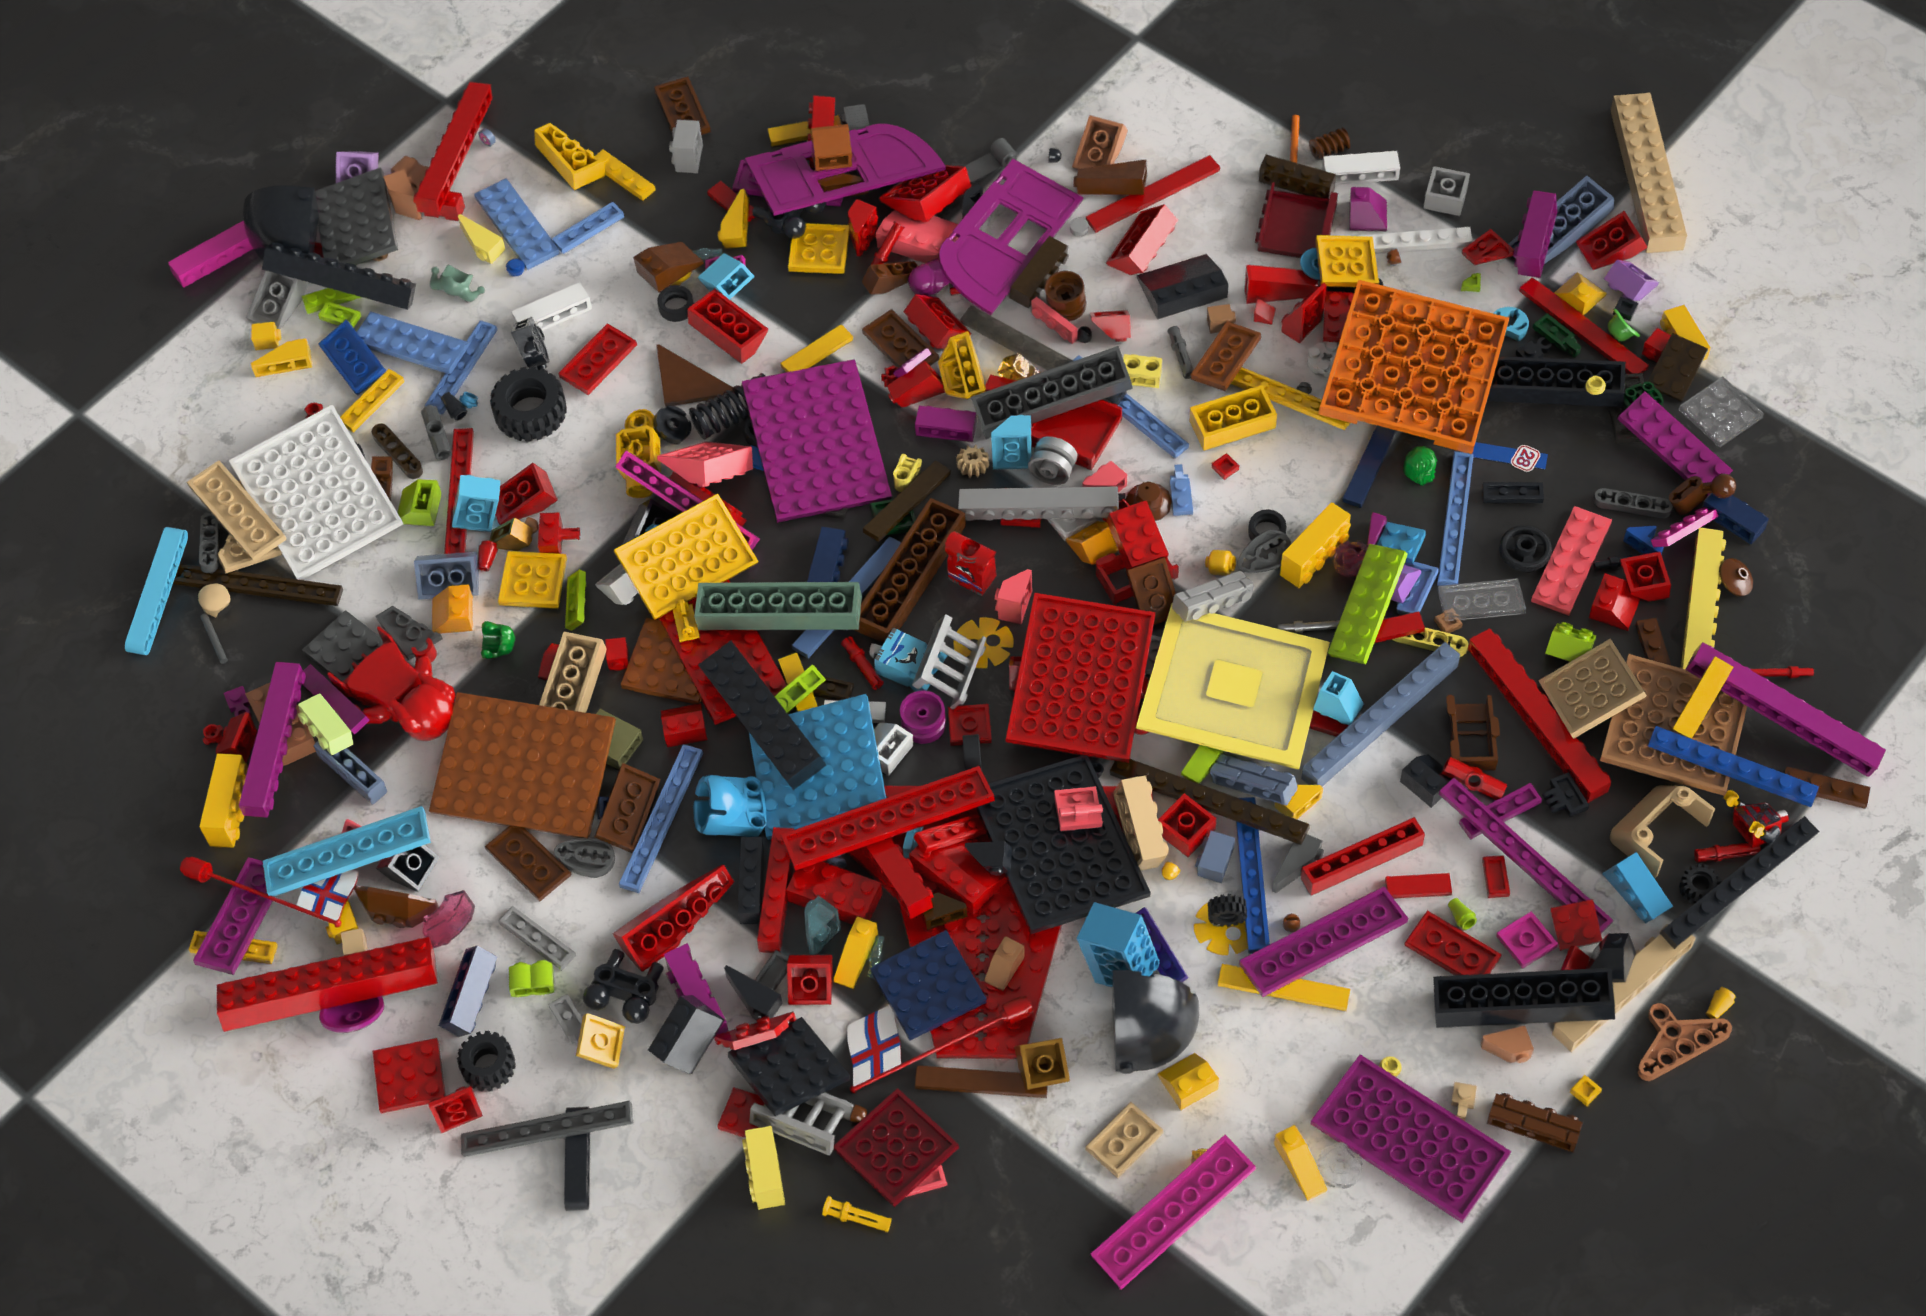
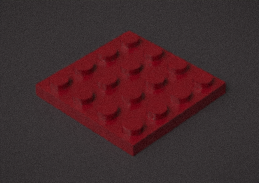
(896, 1147)

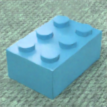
(476, 503)

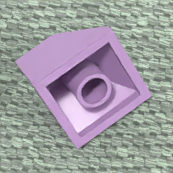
(354, 164)

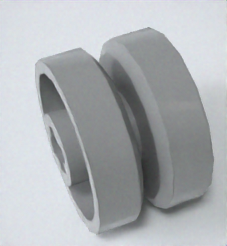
(1052, 460)

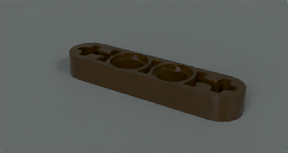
(395, 452)

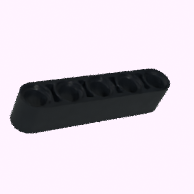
(577, 1169)

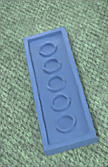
(516, 224)
(412, 342)

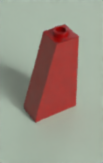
(1276, 284)

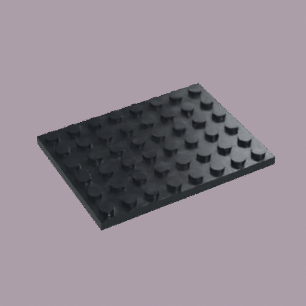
(1053, 870)

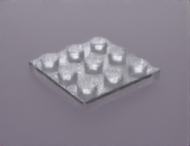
(1721, 411)

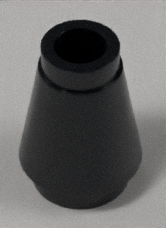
(454, 407)

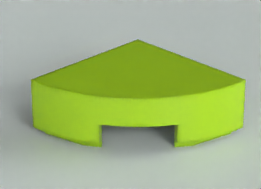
(1472, 283)

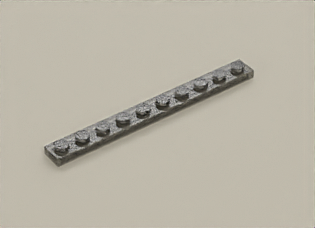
(1019, 343)

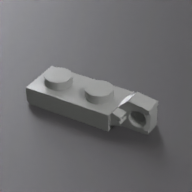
(567, 1017)

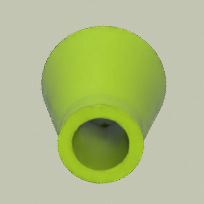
(1462, 914)

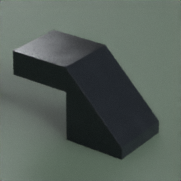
(971, 198)

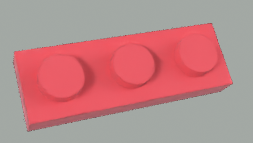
(1054, 320)

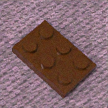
(1152, 588)

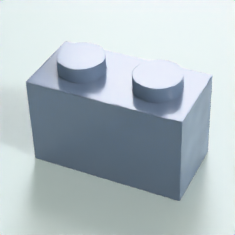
(1215, 857)

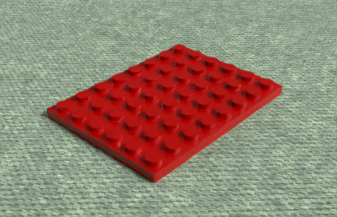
(1081, 677)

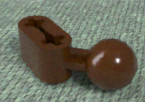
(1694, 491)

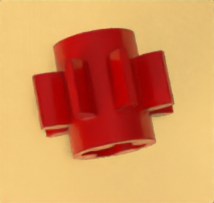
(889, 377)

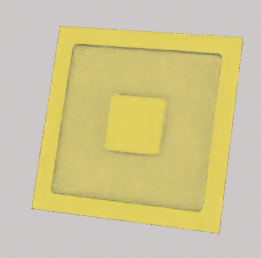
(1234, 687)

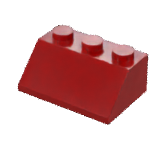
(934, 320)

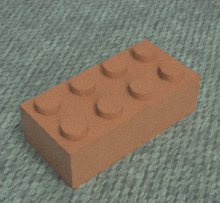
(301, 741)

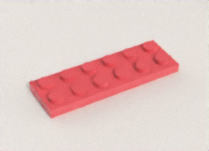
(1571, 560)

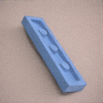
(588, 227)

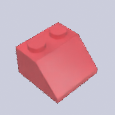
(1014, 597)

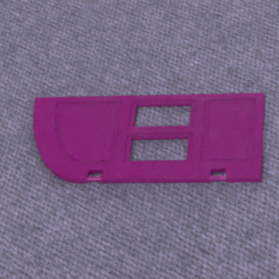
(880, 156)
(986, 266)

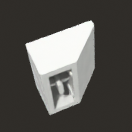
(892, 745)

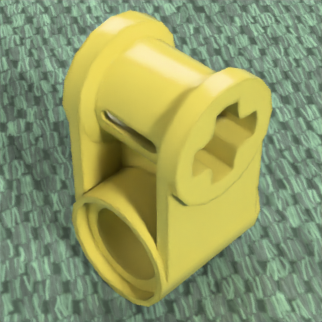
(906, 472)

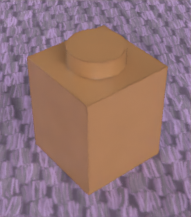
(1218, 316)

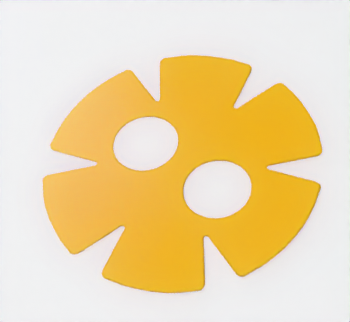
(987, 627)
(1219, 942)

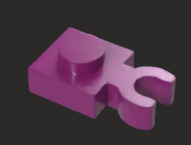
(237, 701)

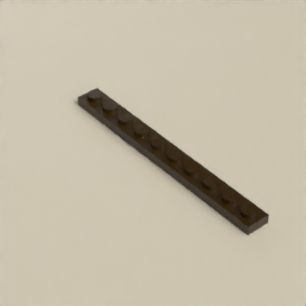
(260, 585)
(1215, 801)

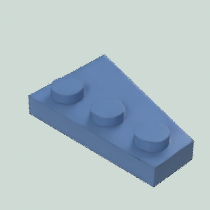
(1420, 590)

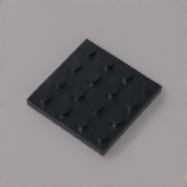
(789, 1067)

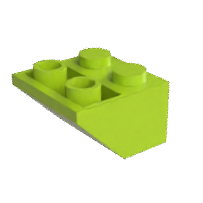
(420, 503)
(1569, 642)

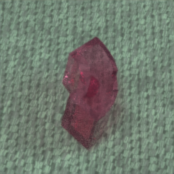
(448, 919)

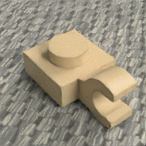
(1463, 1098)

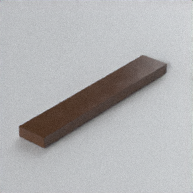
(975, 1081)

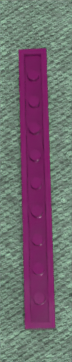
(1516, 848)

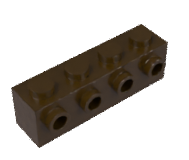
(1296, 177)
(1038, 270)

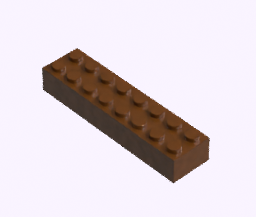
(909, 570)

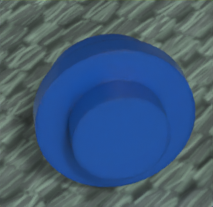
(515, 267)

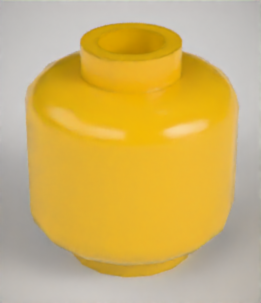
(1220, 562)

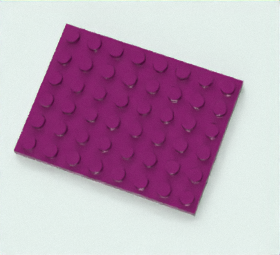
(816, 440)

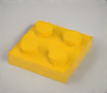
(600, 1041)

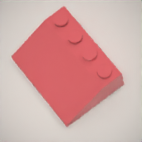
(918, 239)
(709, 462)

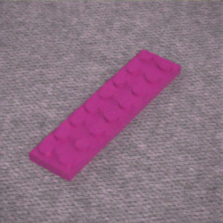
(1173, 1211)

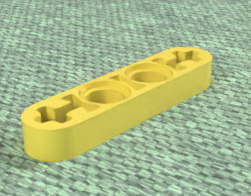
(1430, 635)

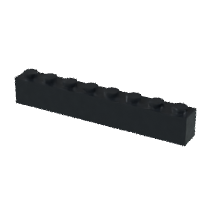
(339, 276)

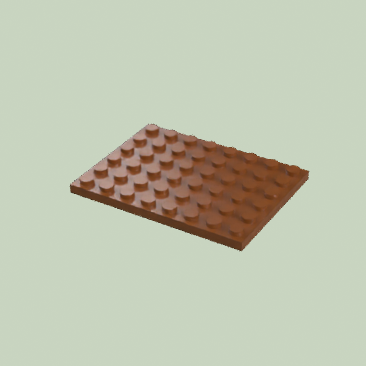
(522, 765)

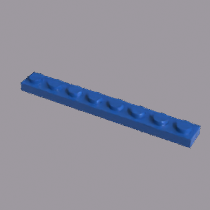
(1733, 766)
(1252, 885)

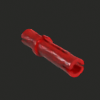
(888, 244)
(858, 656)
(1718, 852)

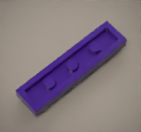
(1168, 962)

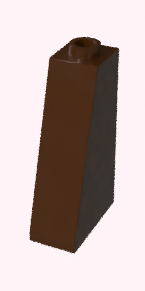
(1112, 179)

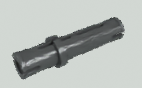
(1179, 346)

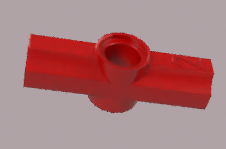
(1462, 772)

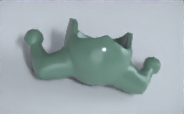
(454, 283)

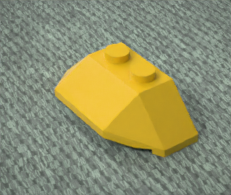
(961, 368)

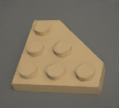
(234, 557)

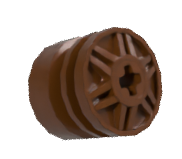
(1066, 294)

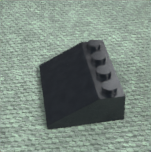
(1183, 286)

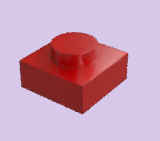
(1225, 466)

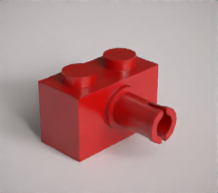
(552, 533)

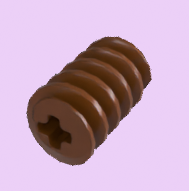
(1330, 142)

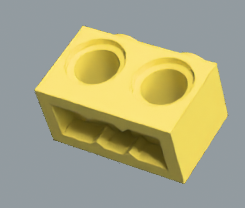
(1143, 370)

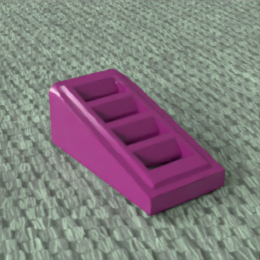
(1376, 528)

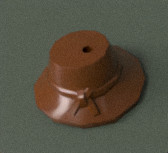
(1156, 496)

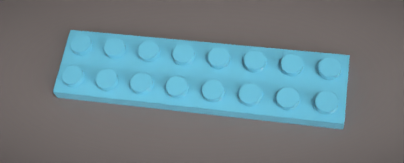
(346, 851)

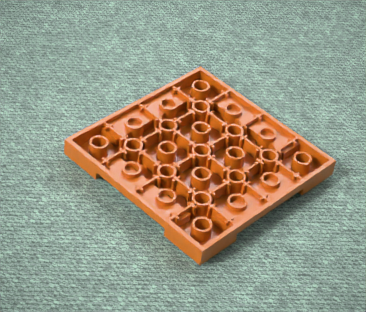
(1414, 365)

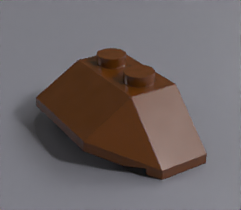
(394, 907)

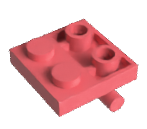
(1078, 808)

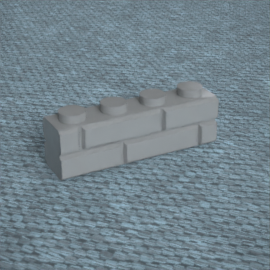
(1212, 596)

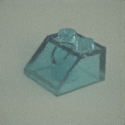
(821, 924)

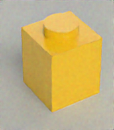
(265, 335)

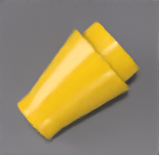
(1721, 1001)

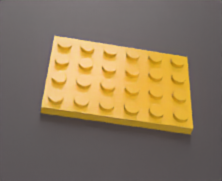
(685, 551)

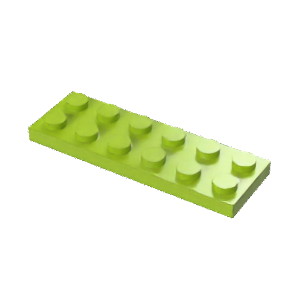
(1367, 603)

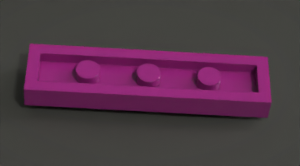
(1507, 807)

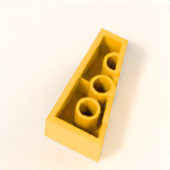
(568, 157)

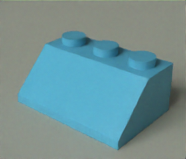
(1012, 443)

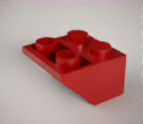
(862, 225)

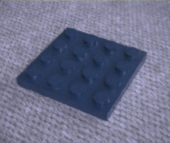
(928, 985)

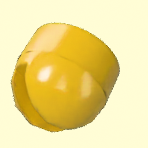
(1170, 871)

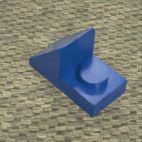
(1640, 539)

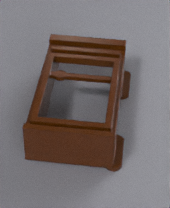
(1474, 714)

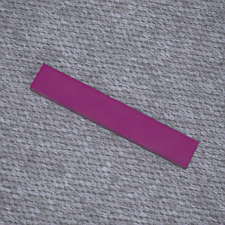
(345, 709)

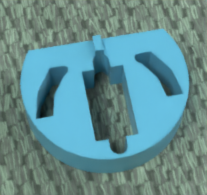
(1520, 327)

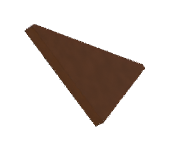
(685, 381)

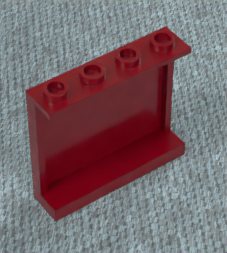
(1294, 222)

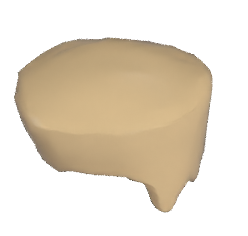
(213, 599)

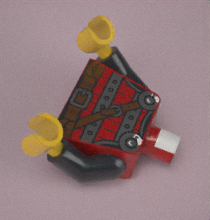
(1756, 821)

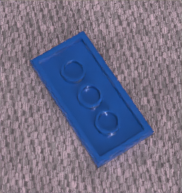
(352, 357)

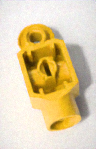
(642, 443)

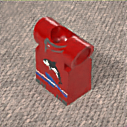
(970, 563)

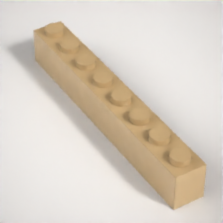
(1646, 967)

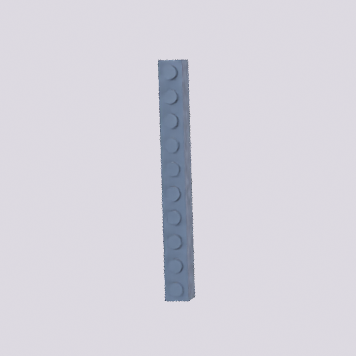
(1380, 716)

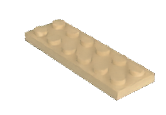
(236, 510)

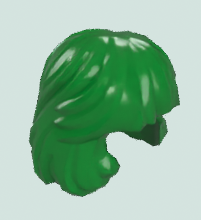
(1420, 465)
(497, 640)

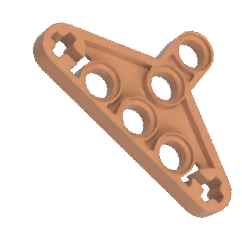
(1687, 1035)

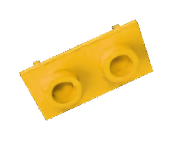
(685, 621)

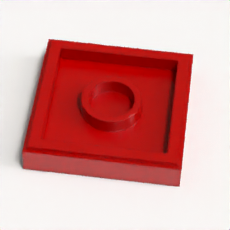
(969, 721)

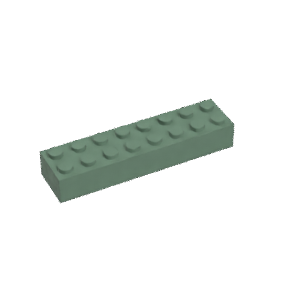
(778, 606)

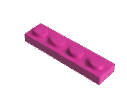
(1681, 529)

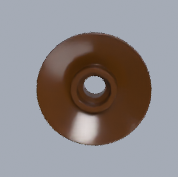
(1736, 577)

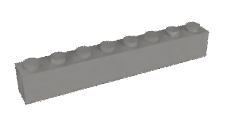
(1038, 503)

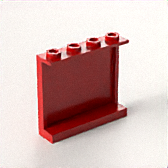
(1084, 428)

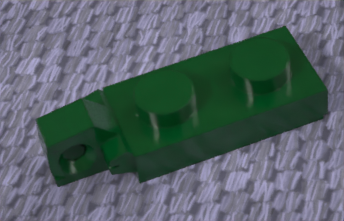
(1557, 335)

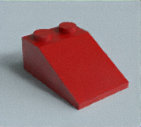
(1611, 242)
(1305, 315)
(525, 494)
(455, 1108)

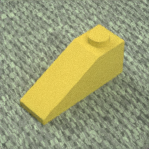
(485, 243)

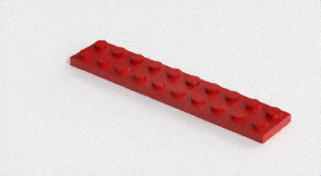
(887, 818)

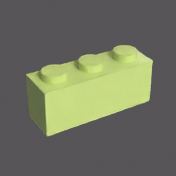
(325, 724)

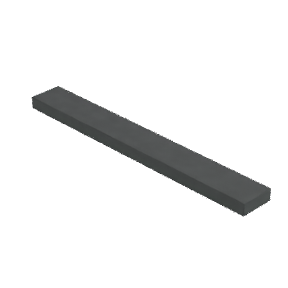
(546, 1128)

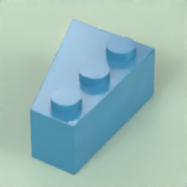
(1638, 887)

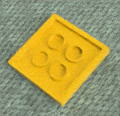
(820, 249)
(1346, 260)
(532, 579)

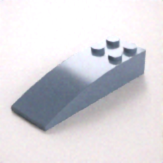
(1576, 215)

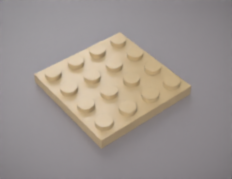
(1592, 688)

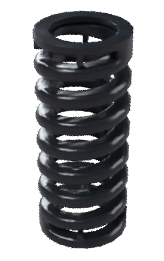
(700, 423)

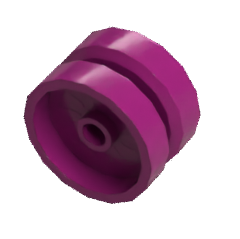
(923, 716)

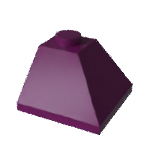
(1367, 210)

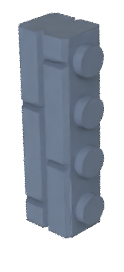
(354, 773)
(1254, 779)

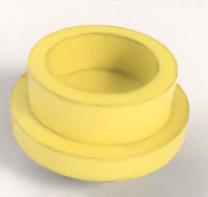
(1595, 385)
(1391, 1065)

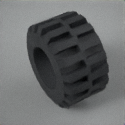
(492, 1075)

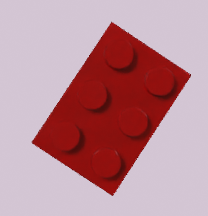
(1136, 535)

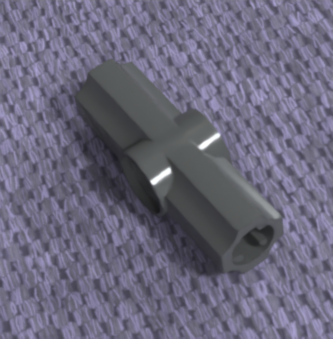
(436, 432)

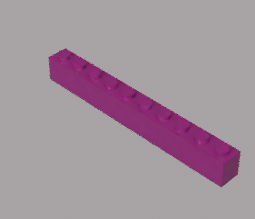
(1792, 713)

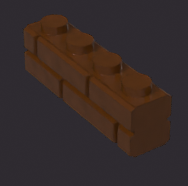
(1535, 1122)

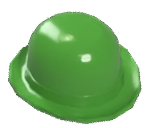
(1620, 328)

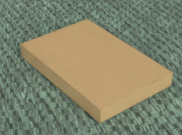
(1124, 1140)

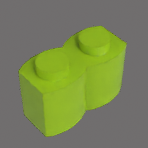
(531, 979)

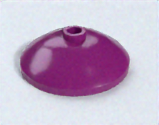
(352, 1016)

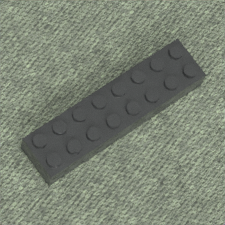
(1054, 390)

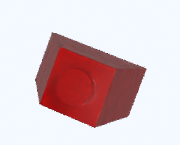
(916, 385)

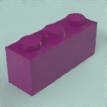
(945, 423)

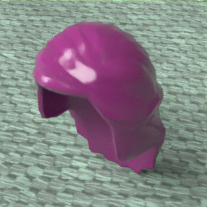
(927, 278)

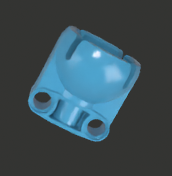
(733, 806)

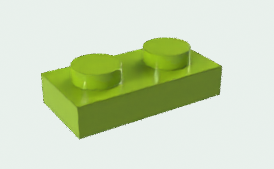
(337, 314)

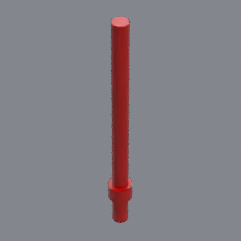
(1790, 672)

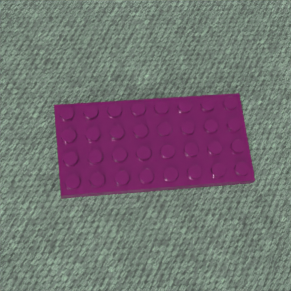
(1411, 1138)

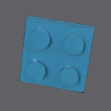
(1403, 538)

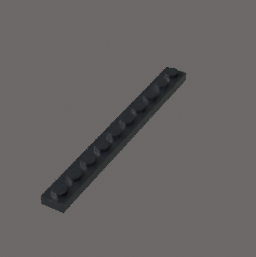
(1739, 882)

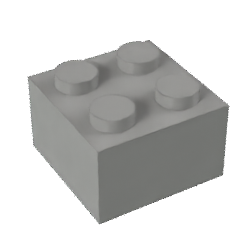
(686, 146)
(1446, 191)

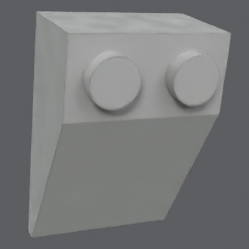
(276, 299)

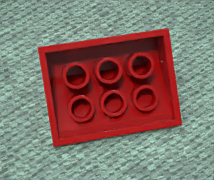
(928, 194)
(958, 874)

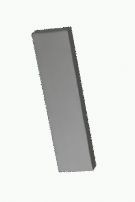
(537, 938)

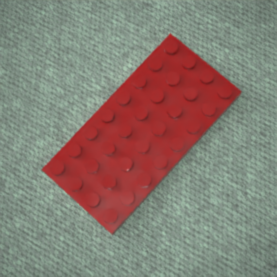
(697, 650)

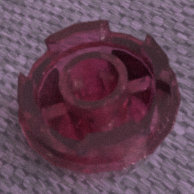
(1349, 558)

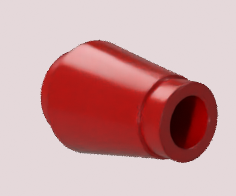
(486, 555)

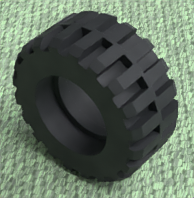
(523, 385)

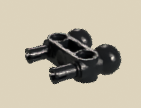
(787, 222)
(624, 986)

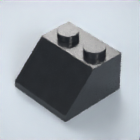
(1424, 778)
(409, 867)

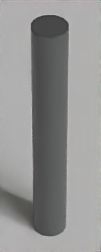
(213, 638)

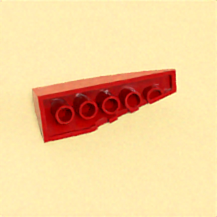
(670, 919)

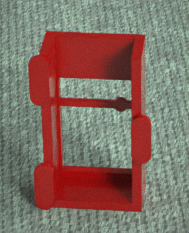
(1113, 563)

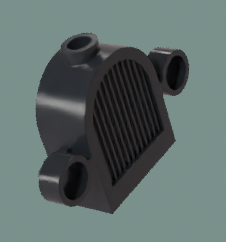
(531, 343)

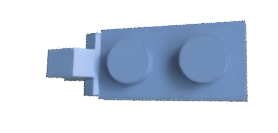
(1180, 492)

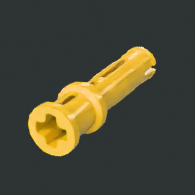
(846, 1208)

